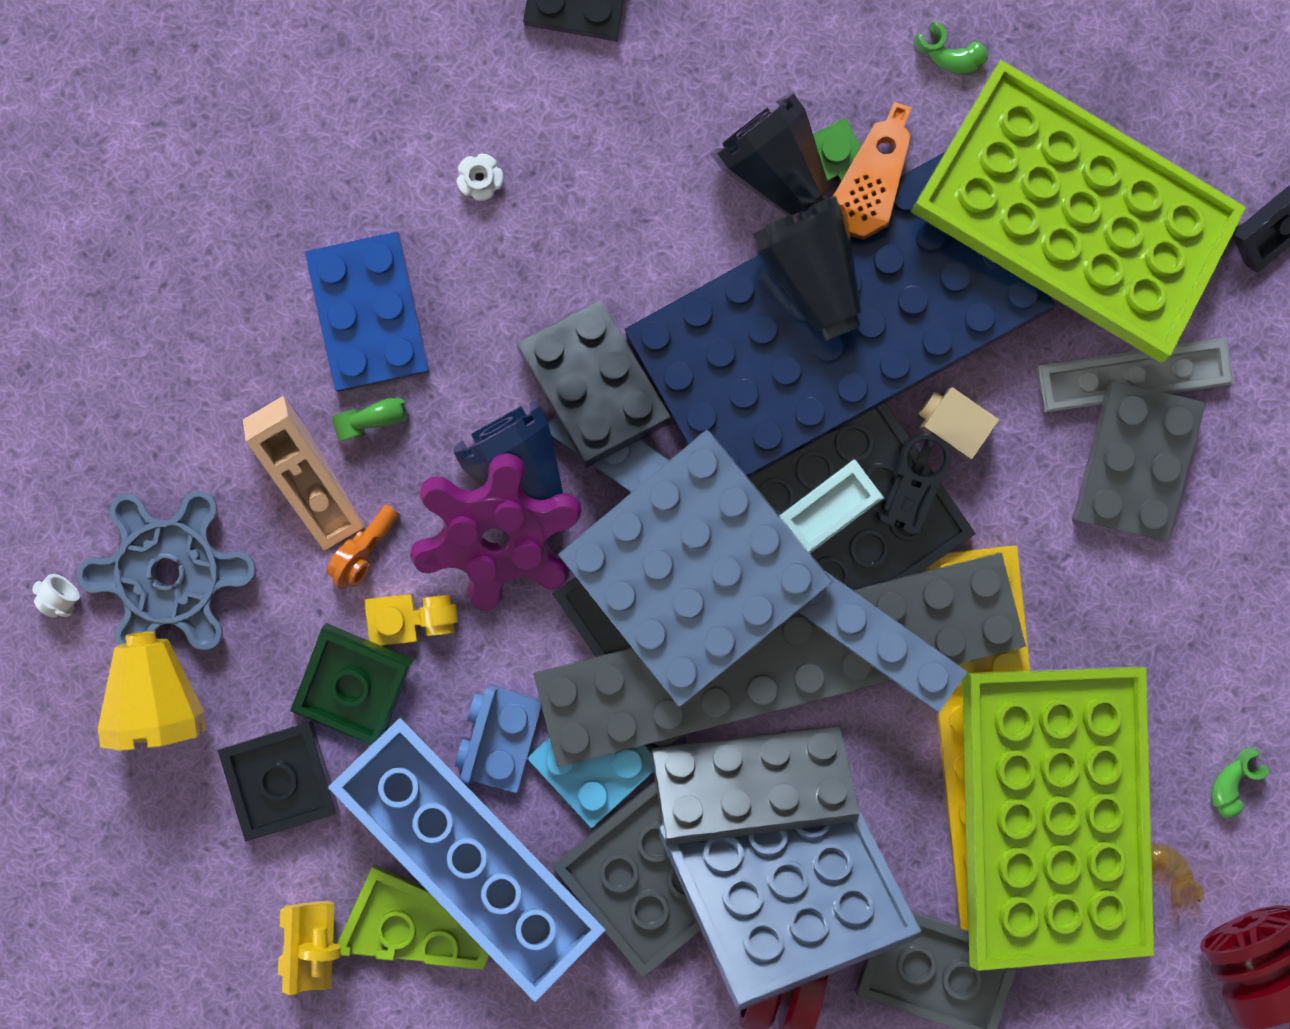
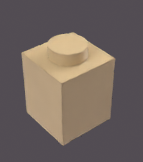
(957, 422)

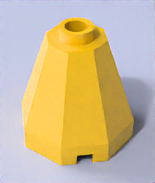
(148, 697)

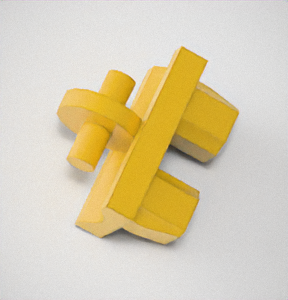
(307, 947)

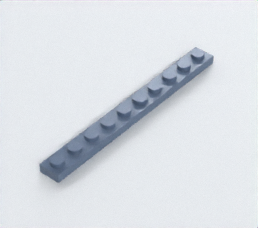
(835, 611)

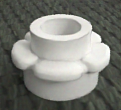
(482, 189)
(49, 598)

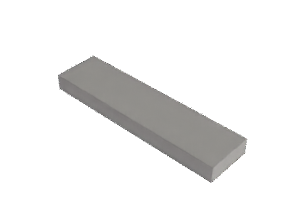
(1085, 380)

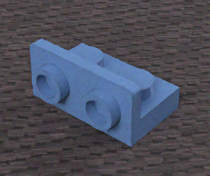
(499, 739)

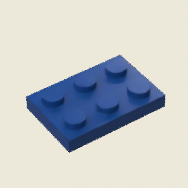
(367, 311)

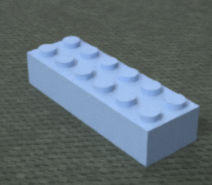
(467, 859)

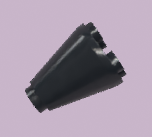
(815, 265)

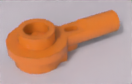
(349, 562)

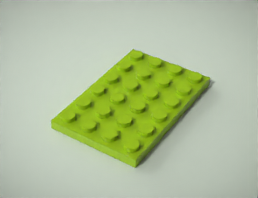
(1080, 211)
(1057, 816)

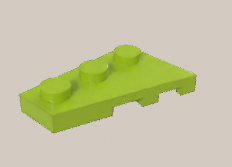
(406, 922)

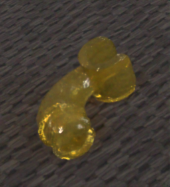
(1170, 860)

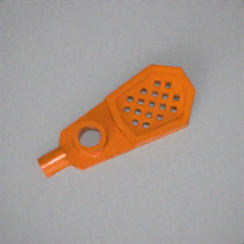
(876, 168)

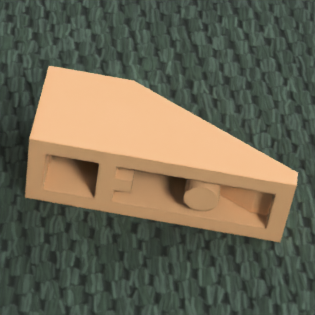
(301, 472)

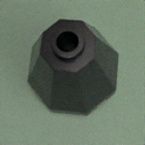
(777, 158)

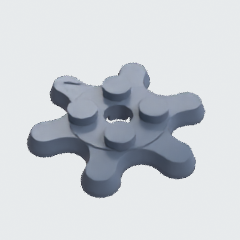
(148, 542)

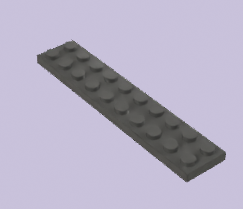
(620, 705)

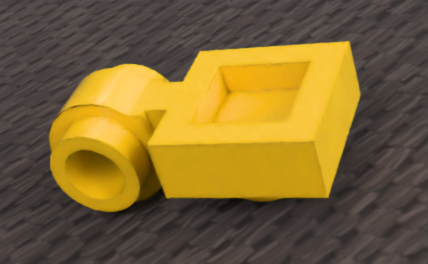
(397, 620)

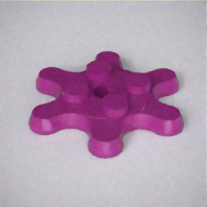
(495, 506)

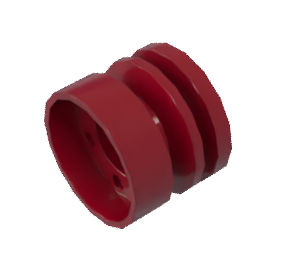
(1255, 964)

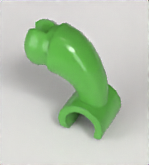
(956, 61)
(380, 414)
(1225, 787)

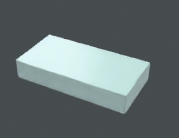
(831, 506)

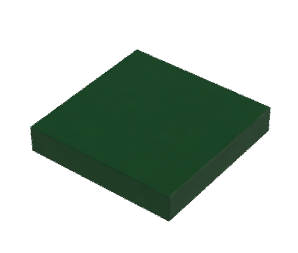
(351, 684)

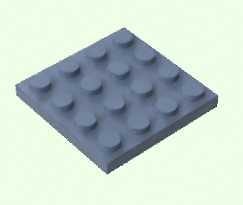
(695, 568)
(791, 905)

